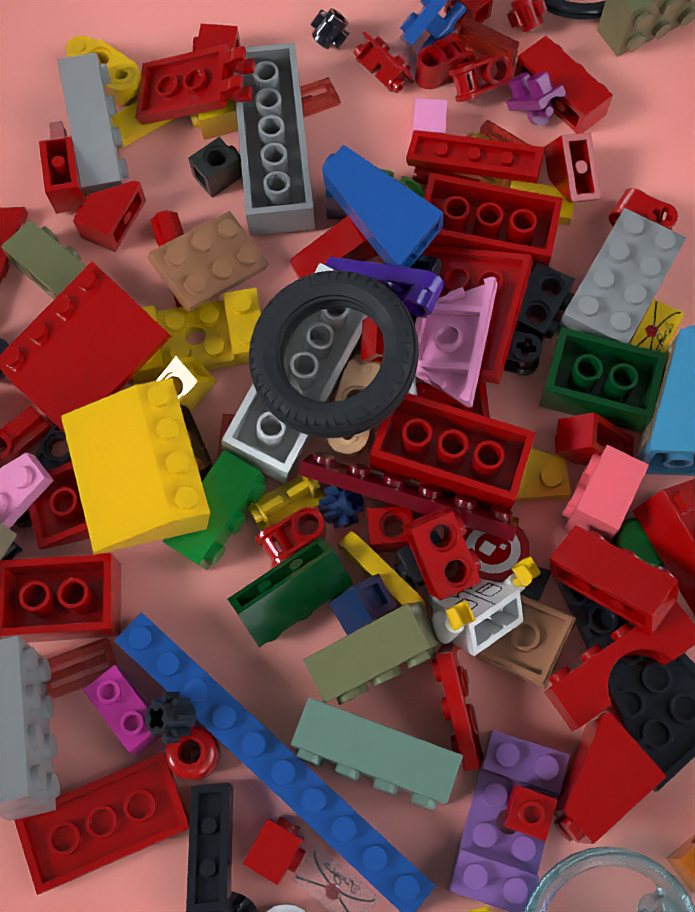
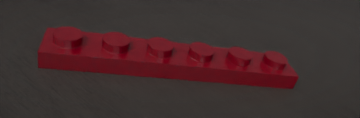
(394, 490)

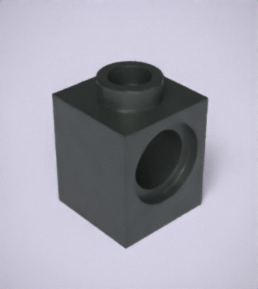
(214, 177)

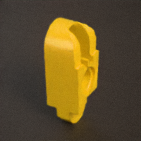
(123, 71)

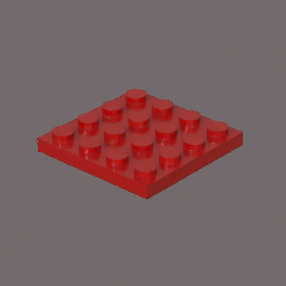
(468, 270)

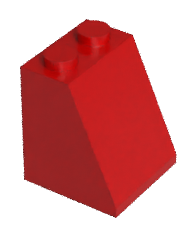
(603, 781)

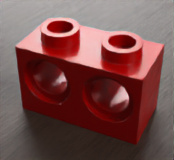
(434, 557)

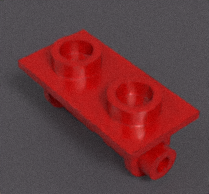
(375, 54)

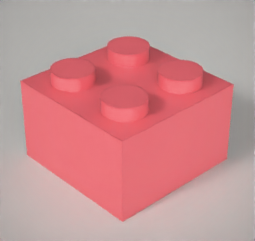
(604, 492)

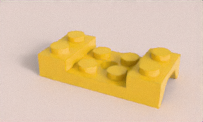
(224, 322)

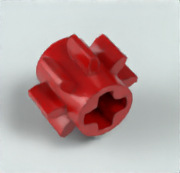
(526, 14)

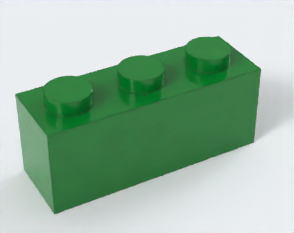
(229, 493)

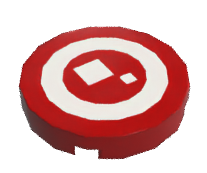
(497, 554)

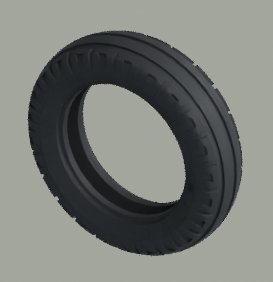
(305, 298)

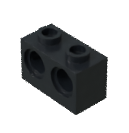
(543, 306)

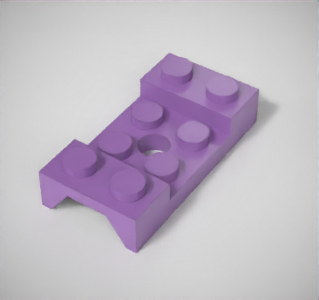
(498, 865)

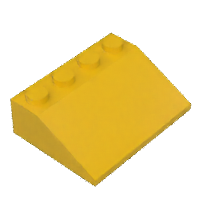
(135, 468)

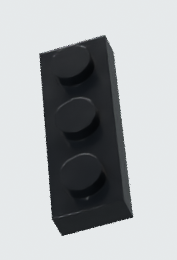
(210, 848)

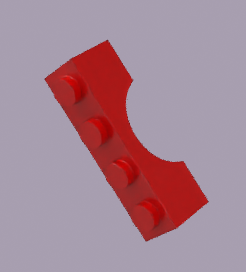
(584, 691)

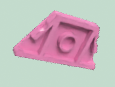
(455, 340)

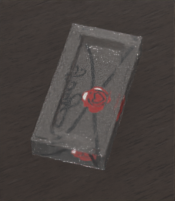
(333, 884)

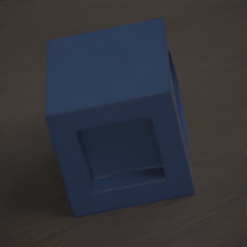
(363, 604)

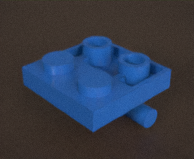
(430, 21)

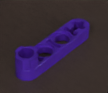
(415, 286)

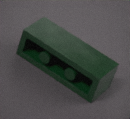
(290, 591)

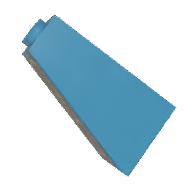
(670, 436)

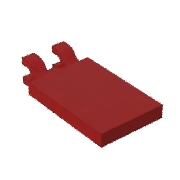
(192, 83)

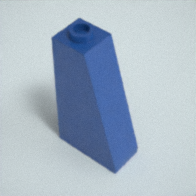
(383, 209)

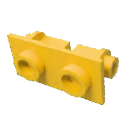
(285, 501)

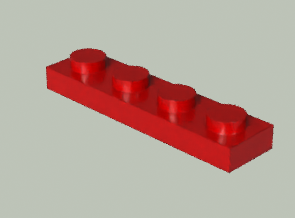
(475, 156)

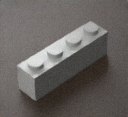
(91, 122)

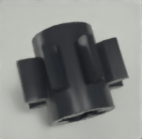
(329, 28)
(170, 717)

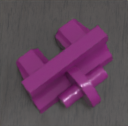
(534, 96)

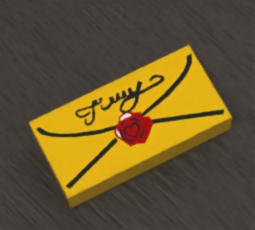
(657, 327)

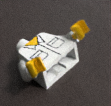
(483, 611)

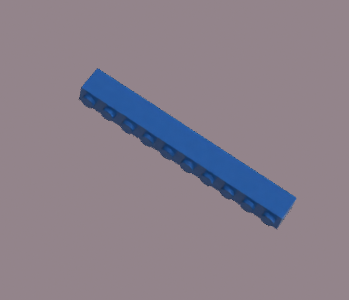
(277, 766)

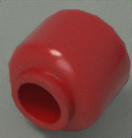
(179, 755)

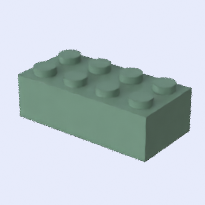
(377, 753)

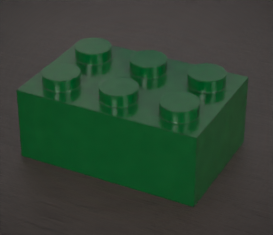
(603, 378)

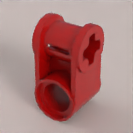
(439, 57)
(474, 76)
(645, 206)
(288, 534)

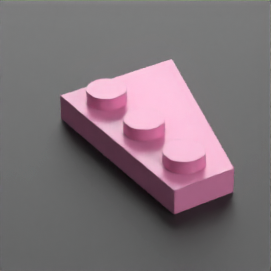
(20, 486)

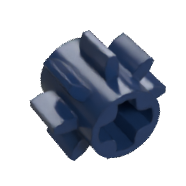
(340, 506)

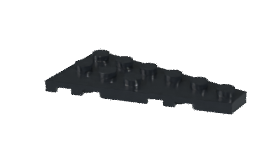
(649, 697)

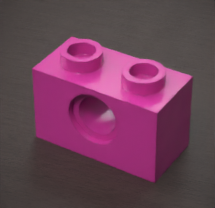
(122, 708)

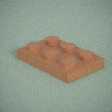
(207, 261)

